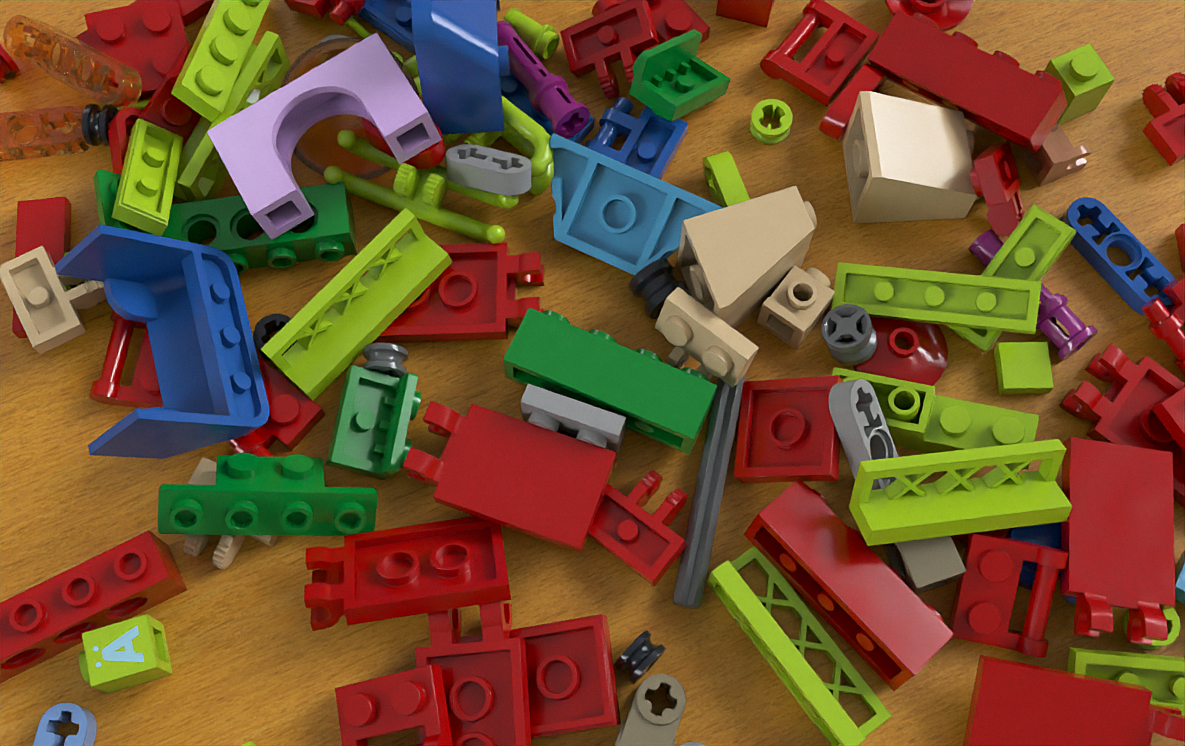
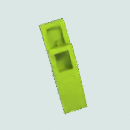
(941, 423)

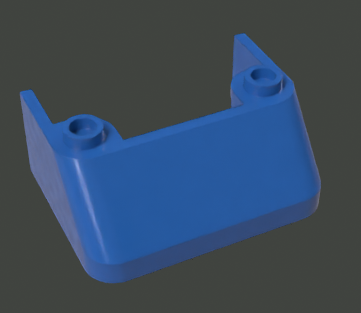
(460, 63)
(195, 334)

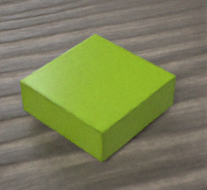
(1023, 368)

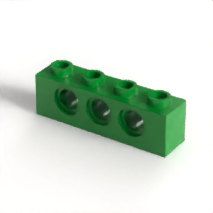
(232, 223)

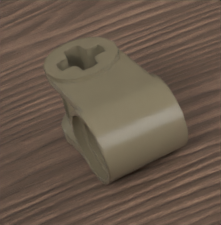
(646, 728)

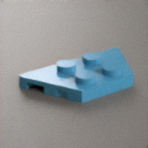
(616, 208)

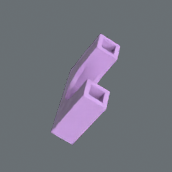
(262, 137)

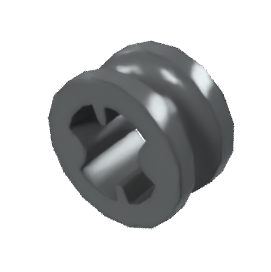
(385, 359)

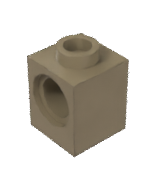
(925, 562)

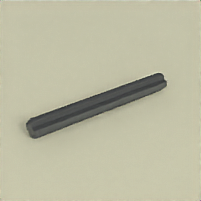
(708, 495)

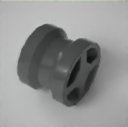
(848, 322)

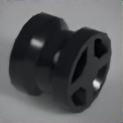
(654, 285)

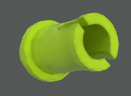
(539, 38)

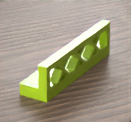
(200, 165)
(360, 306)
(954, 501)
(787, 655)

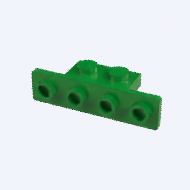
(266, 499)

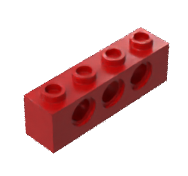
(85, 598)

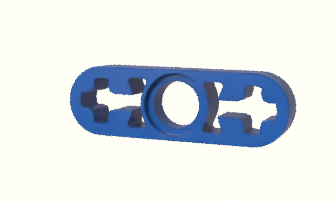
(1117, 236)

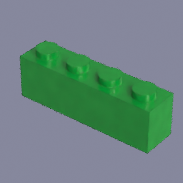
(596, 370)

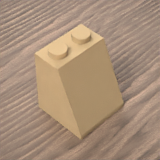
(907, 160)
(744, 252)

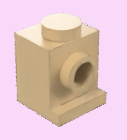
(791, 318)

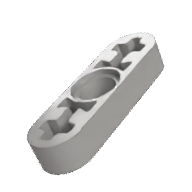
(861, 425)

